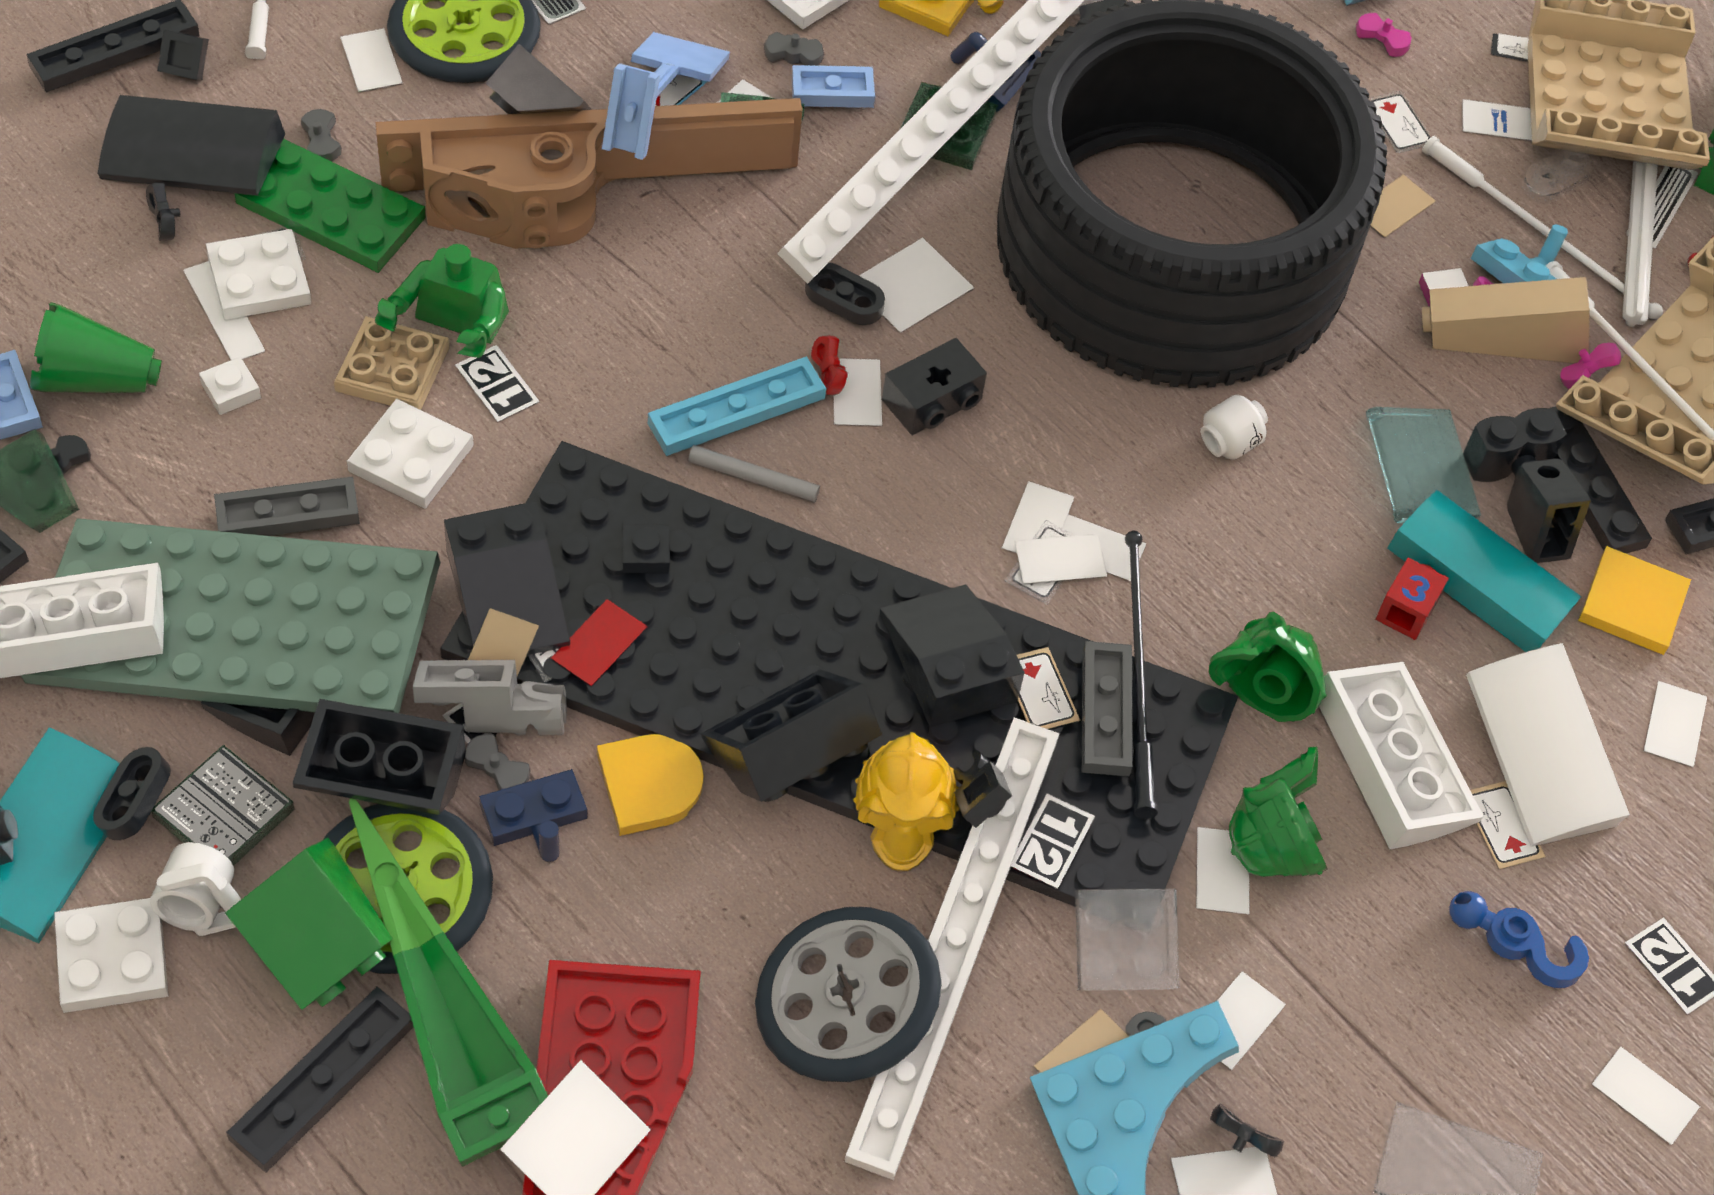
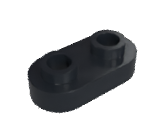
(846, 295)
(132, 793)

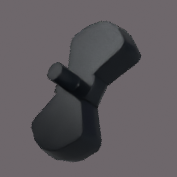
(164, 215)
(70, 451)
(1246, 1133)

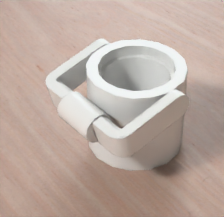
(194, 889)

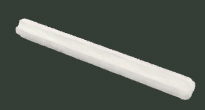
(1639, 244)

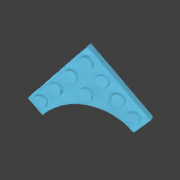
(1115, 1098)

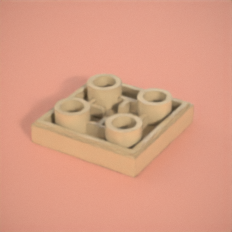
(391, 364)

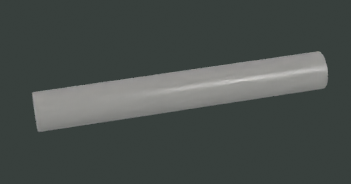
(754, 473)

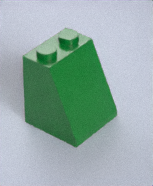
(312, 925)

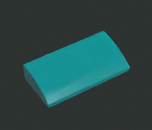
(1485, 572)
(56, 830)

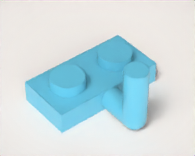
(1509, 265)

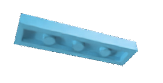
(736, 406)

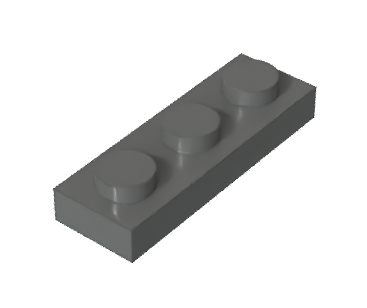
(288, 508)
(1107, 708)

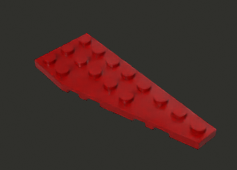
(633, 1034)

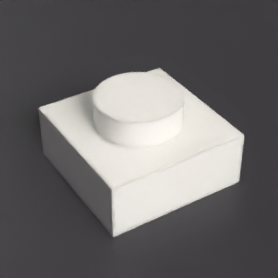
(230, 385)

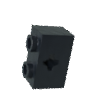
(934, 386)

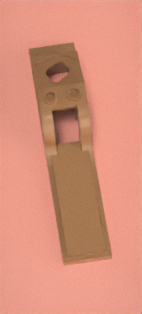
(554, 201)

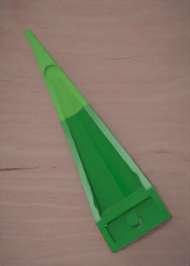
(471, 1058)

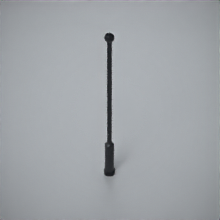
(1143, 751)

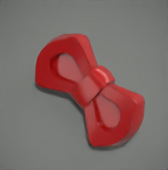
(825, 354)

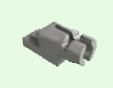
(492, 696)

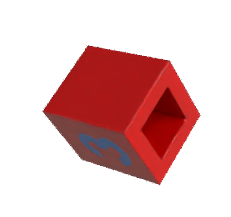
(1411, 598)

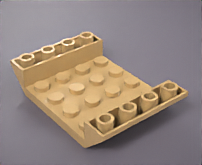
(1614, 81)
(1682, 353)

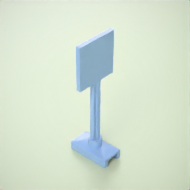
(636, 89)

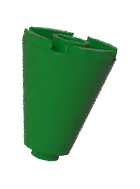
(89, 357)

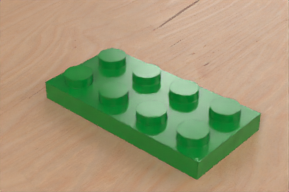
(334, 207)

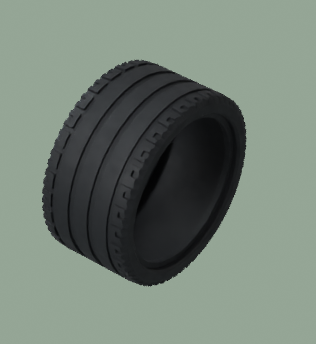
(1207, 82)

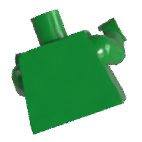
(452, 294)

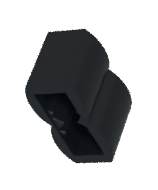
(1503, 439)

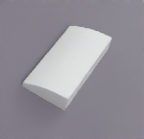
(81, 620)
(1547, 745)
(1397, 754)

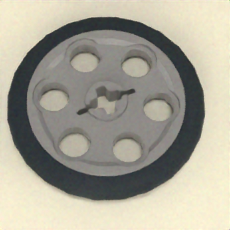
(864, 1051)

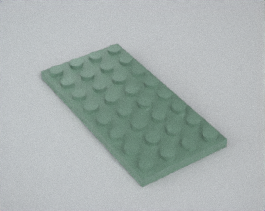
(261, 617)

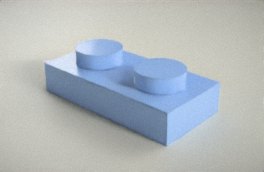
(833, 86)
(17, 405)

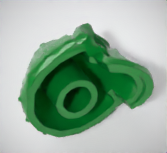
(1273, 669)
(1274, 832)

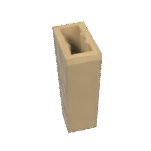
(1512, 319)

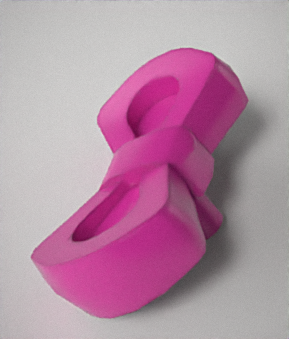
(1395, 41)
(1602, 356)

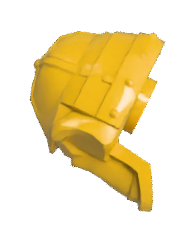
(907, 797)

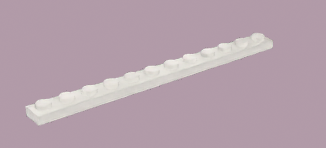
(923, 136)

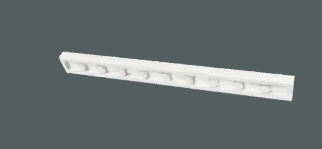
(956, 943)

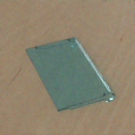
(1419, 456)

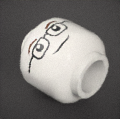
(1234, 427)

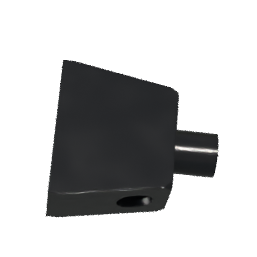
(1546, 508)

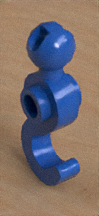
(1517, 935)

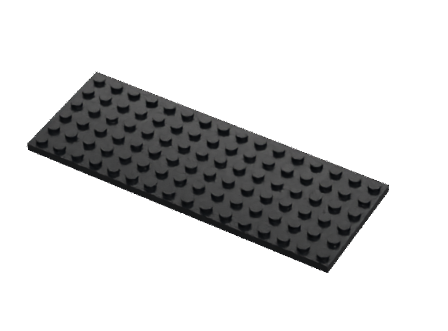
(771, 604)

